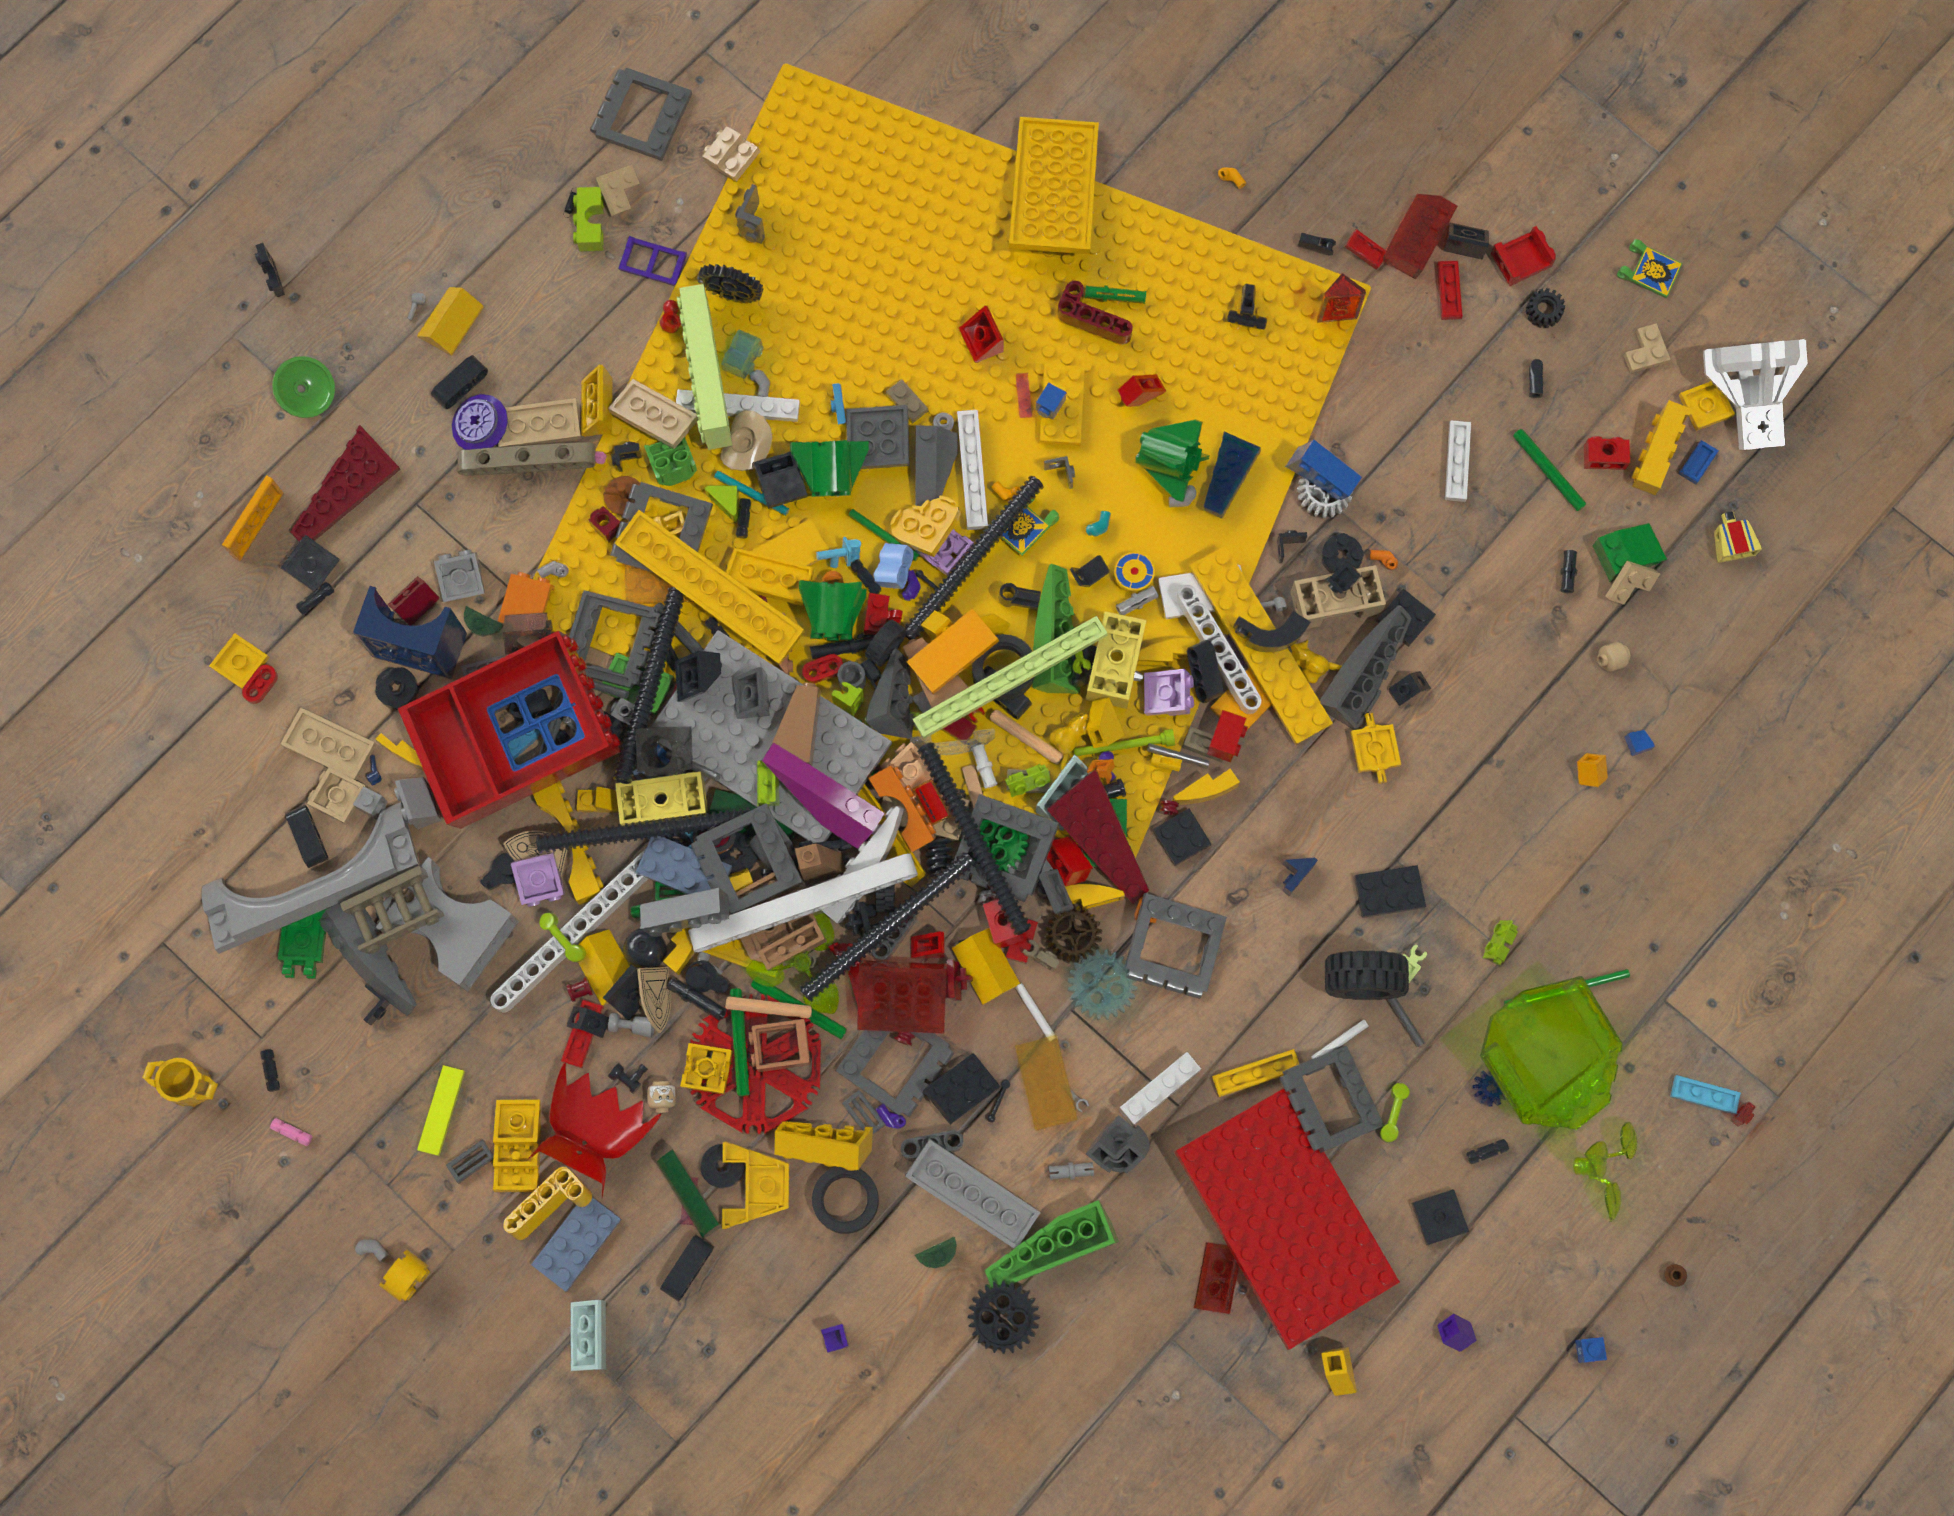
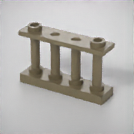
(376, 896)

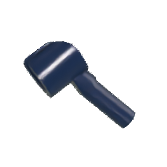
(373, 777)

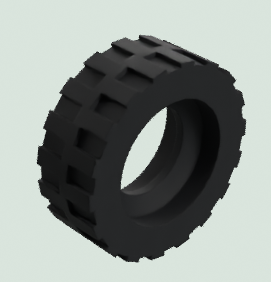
(884, 642)

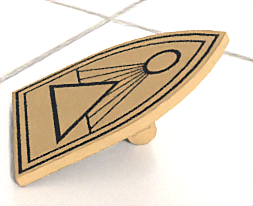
(524, 846)
(655, 995)

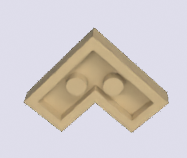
(613, 187)
(1652, 352)
(1631, 576)

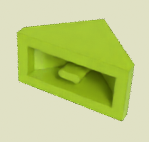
(726, 499)

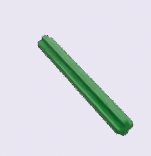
(1549, 469)
(816, 1017)
(739, 1047)

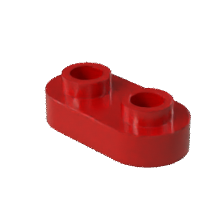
(822, 668)
(259, 684)

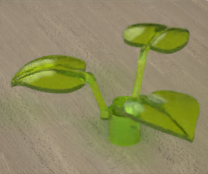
(828, 1000)
(1595, 1166)

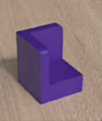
(1456, 1332)
(835, 1338)

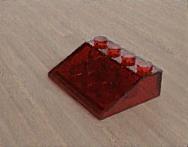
(902, 996)

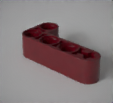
(1096, 316)

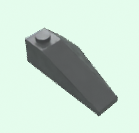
(934, 460)
(890, 703)

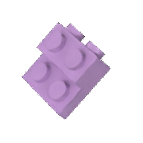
(1168, 692)
(538, 879)

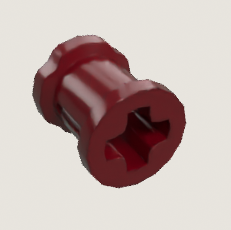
(586, 991)

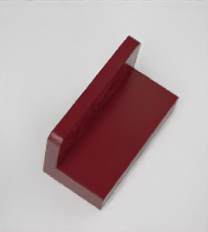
(414, 601)

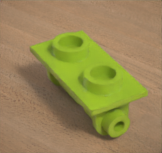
(1037, 777)
(1503, 933)

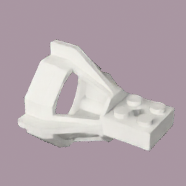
(1758, 396)

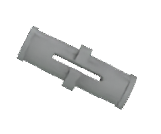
(1137, 601)
(1071, 1171)

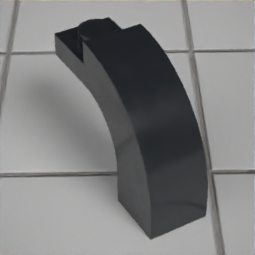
(1272, 640)

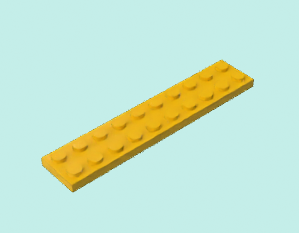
(709, 587)
(1274, 671)

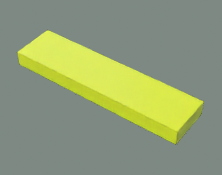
(441, 1110)

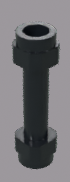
(839, 844)

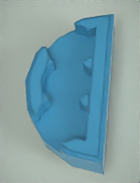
(837, 404)

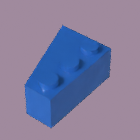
(1324, 470)

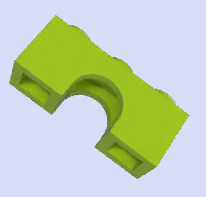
(588, 203)

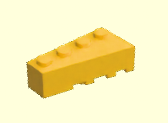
(1660, 447)
(824, 1144)

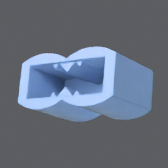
(893, 566)

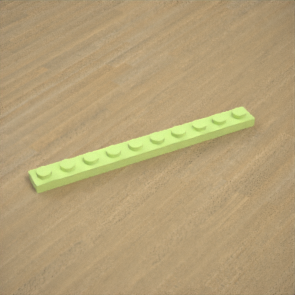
(1010, 677)

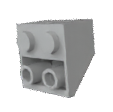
(417, 802)

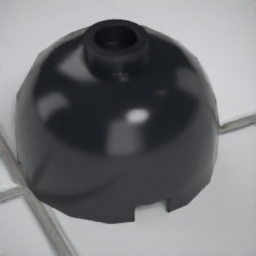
(644, 950)

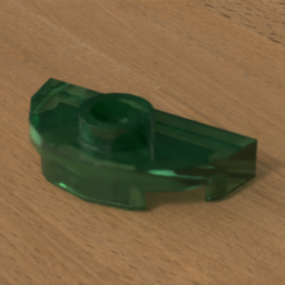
(480, 624)
(938, 1255)

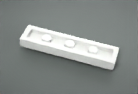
(1457, 461)

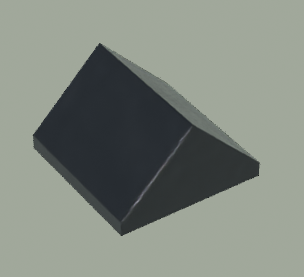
(1466, 241)

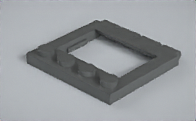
(666, 123)
(693, 527)
(585, 626)
(1021, 821)
(774, 848)
(1180, 915)
(928, 1069)
(1310, 1117)

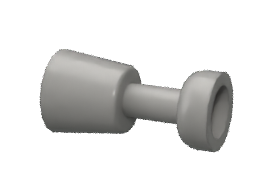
(639, 1026)

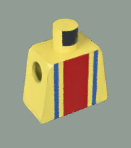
(1735, 539)

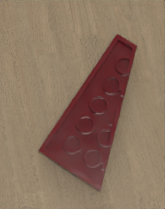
(349, 482)
(1094, 825)

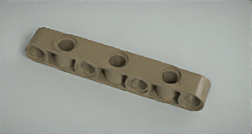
(542, 458)

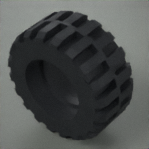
(1366, 975)

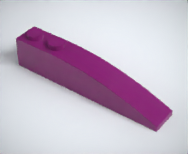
(824, 798)

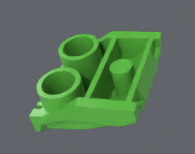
(671, 464)

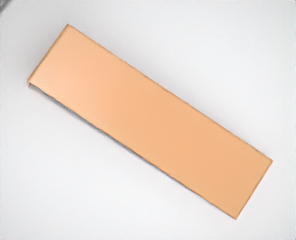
(972, 783)

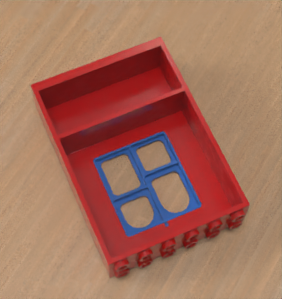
(470, 755)

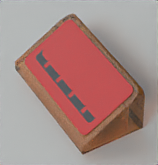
(931, 801)

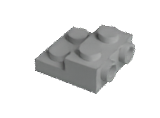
(459, 575)

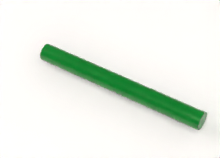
(877, 530)

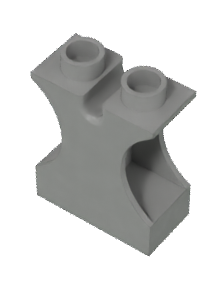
(464, 936)

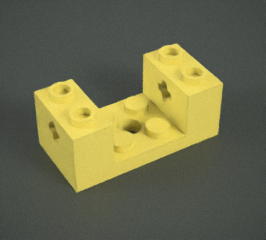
(1111, 677)
(684, 797)

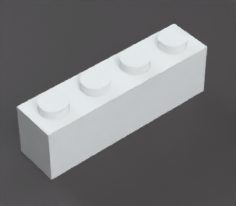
(1159, 1089)

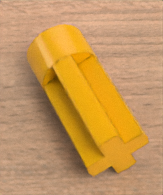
(1166, 762)

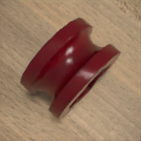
(1169, 807)
(904, 1038)

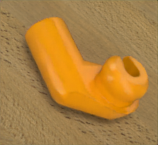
(1233, 175)
(1003, 493)

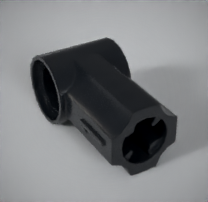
(1021, 597)

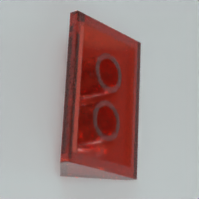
(1341, 301)
(1216, 1280)

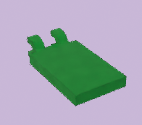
(302, 945)

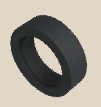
(1009, 643)
(857, 1224)

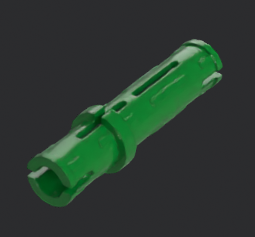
(1090, 292)

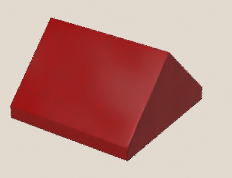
(982, 335)

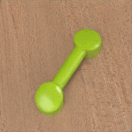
(573, 952)
(1390, 1132)

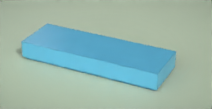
(1705, 1094)

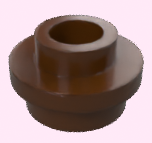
(1668, 1275)

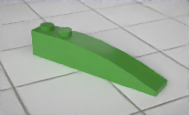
(1052, 622)
(1057, 1243)

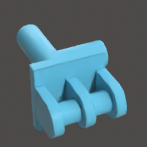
(850, 551)

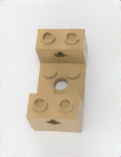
(1317, 601)

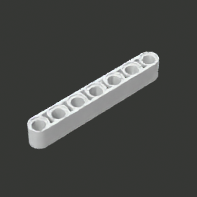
(1218, 638)

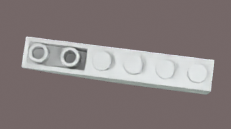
(870, 854)

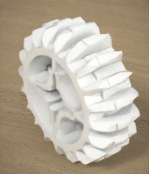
(1309, 491)

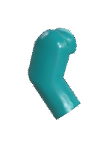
(1099, 527)

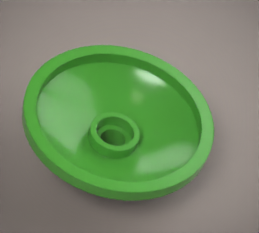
(315, 380)

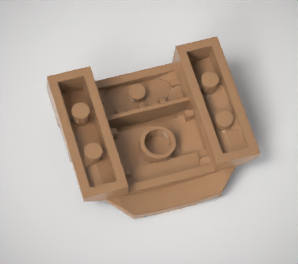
(785, 940)

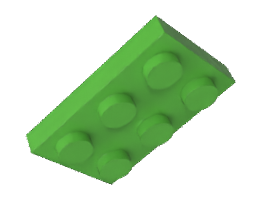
(619, 665)

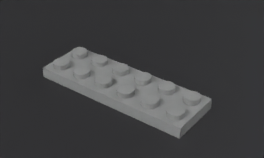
(972, 1193)

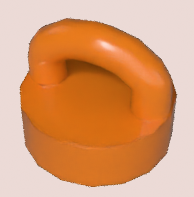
(832, 577)

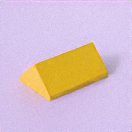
(451, 320)
(595, 401)
(603, 962)
(987, 965)

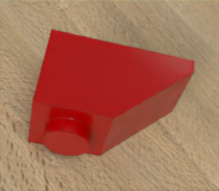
(1141, 389)

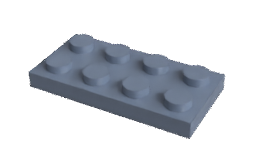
(674, 866)
(576, 1243)

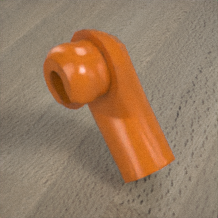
(1385, 557)

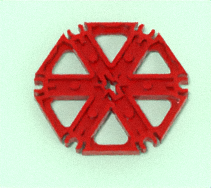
(781, 1080)

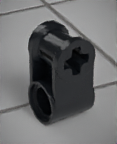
(537, 703)

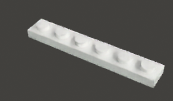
(768, 407)
(972, 469)

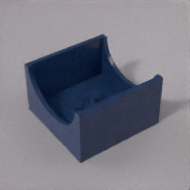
(423, 647)

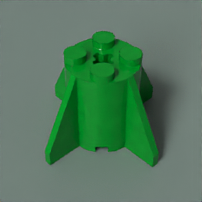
(1171, 455)
(830, 465)
(832, 608)

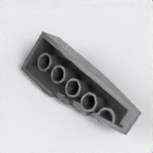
(1360, 677)
(374, 967)

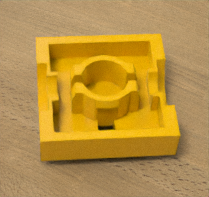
(702, 1067)

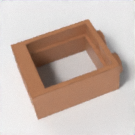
(754, 1038)

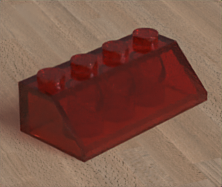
(1419, 233)

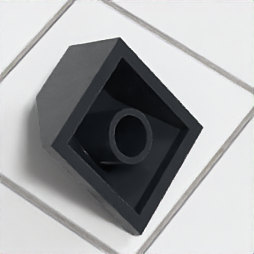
(696, 673)

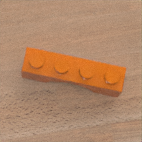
(890, 783)

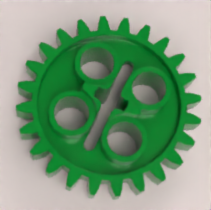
(1012, 847)

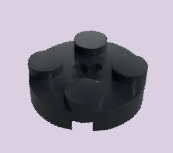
(1342, 543)
(396, 676)
(746, 860)
(720, 1178)

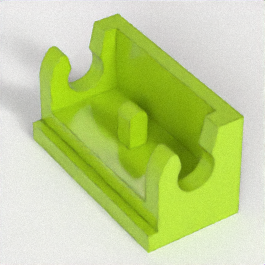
(850, 700)
(766, 786)

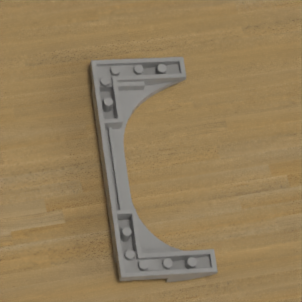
(242, 919)

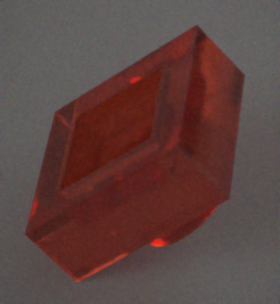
(1744, 1114)

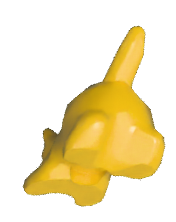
(1312, 664)
(1067, 738)

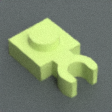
(1413, 959)

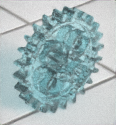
(1110, 1002)

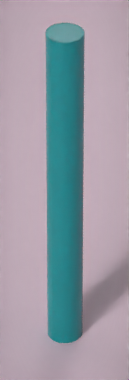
(748, 491)

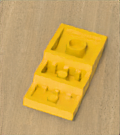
(515, 1139)

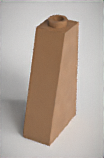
(949, 690)
(799, 723)
(819, 863)

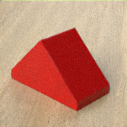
(928, 945)

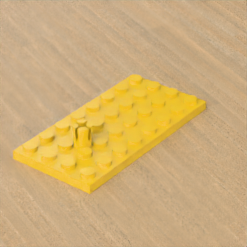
(1054, 185)

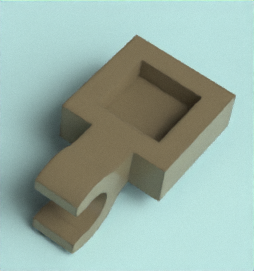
(1046, 958)

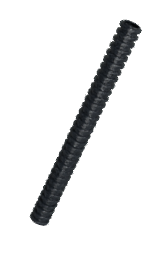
(974, 555)
(649, 683)
(635, 831)
(974, 838)
(887, 926)

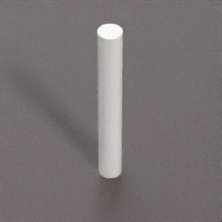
(1034, 1010)
(1342, 1039)

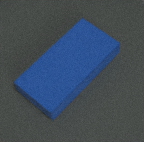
(1698, 462)

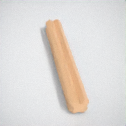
(1026, 737)
(768, 1007)

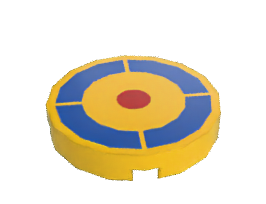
(1134, 572)

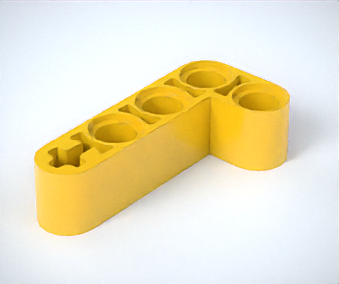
(523, 1223)

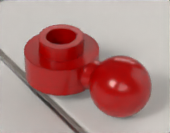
(670, 320)

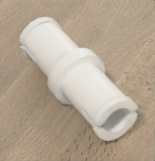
(984, 766)

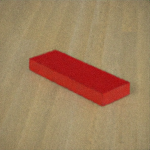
(1449, 290)
(579, 1040)

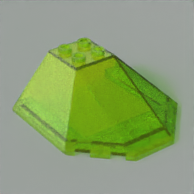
(1553, 1054)

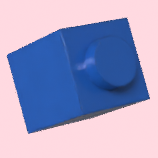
(1050, 401)
(1591, 1350)

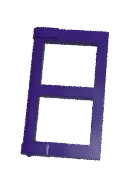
(648, 273)

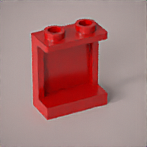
(1523, 256)

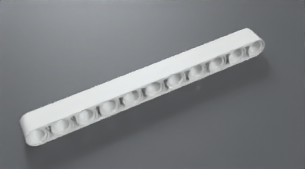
(803, 902)
(570, 930)

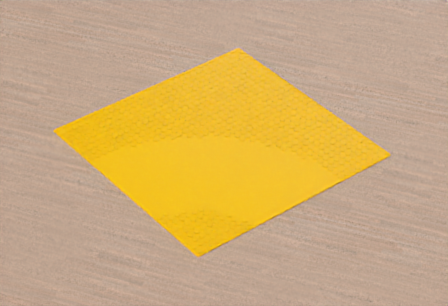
(868, 267)

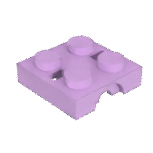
(943, 560)

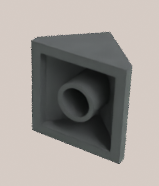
(752, 694)

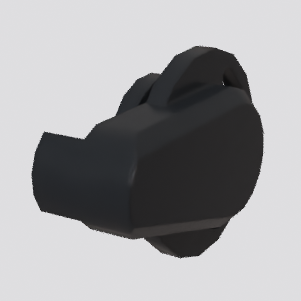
(1080, 680)
(500, 872)
(706, 978)

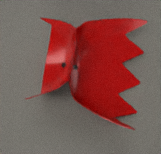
(591, 1119)

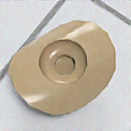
(750, 441)

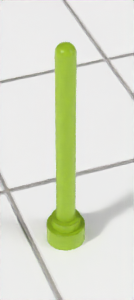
(1165, 738)

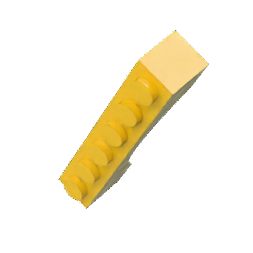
(582, 878)

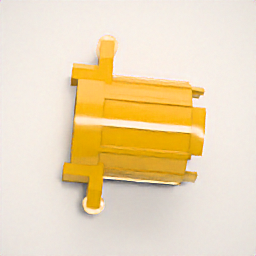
(181, 1081)

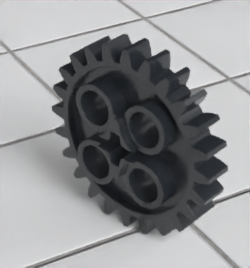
(730, 283)
(1018, 1303)

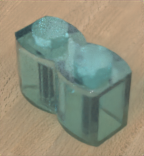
(742, 354)

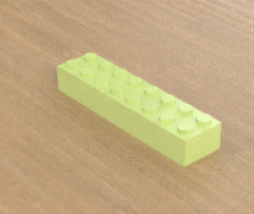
(704, 367)

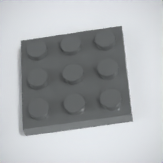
(885, 430)

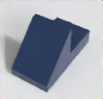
(1300, 868)

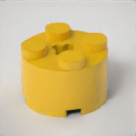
(404, 1276)

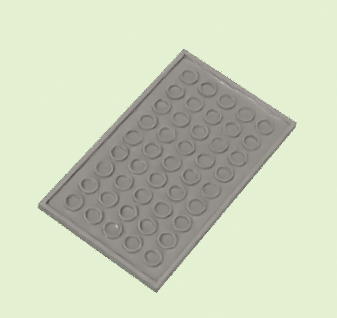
(732, 746)

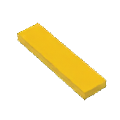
(1254, 1073)

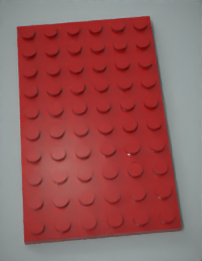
(1286, 1219)

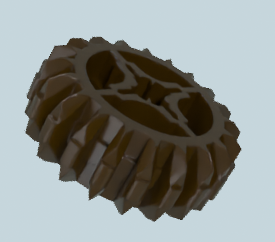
(1071, 916)

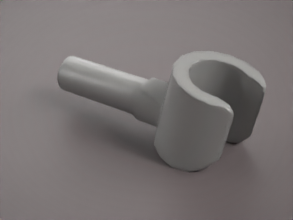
(417, 299)
(1278, 602)
(704, 956)
(1076, 1099)

